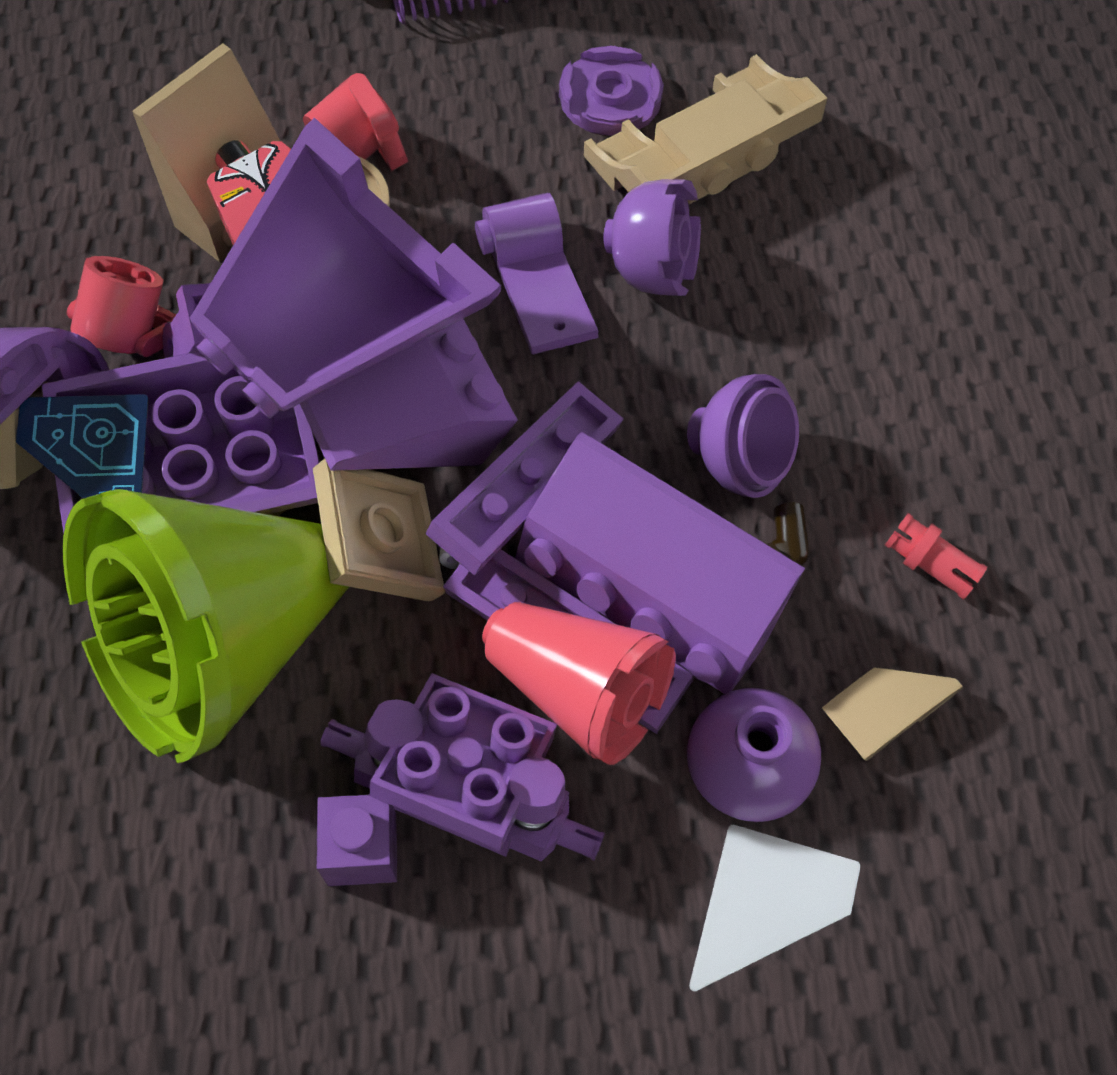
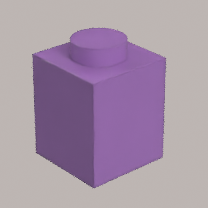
(356, 840)

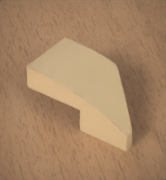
(886, 705)

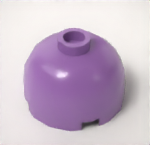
(655, 237)

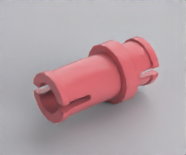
(935, 555)

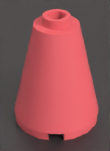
(582, 673)

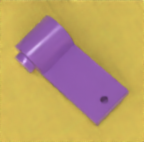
(535, 271)

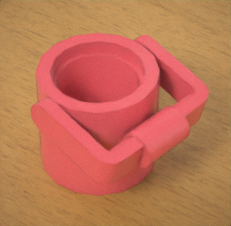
(361, 121)
(119, 306)

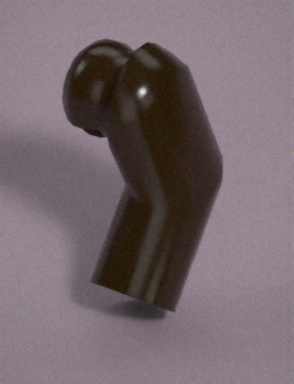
(791, 532)

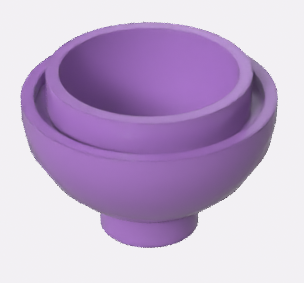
(747, 434)
(741, 778)

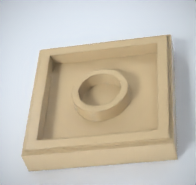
(377, 532)

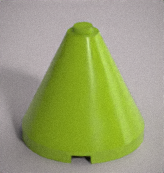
(191, 609)

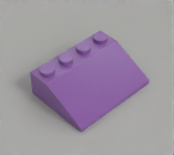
(414, 409)
(207, 437)

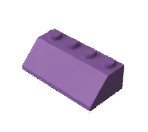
(657, 562)

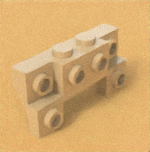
(716, 137)

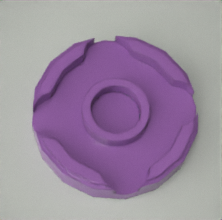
(611, 102)

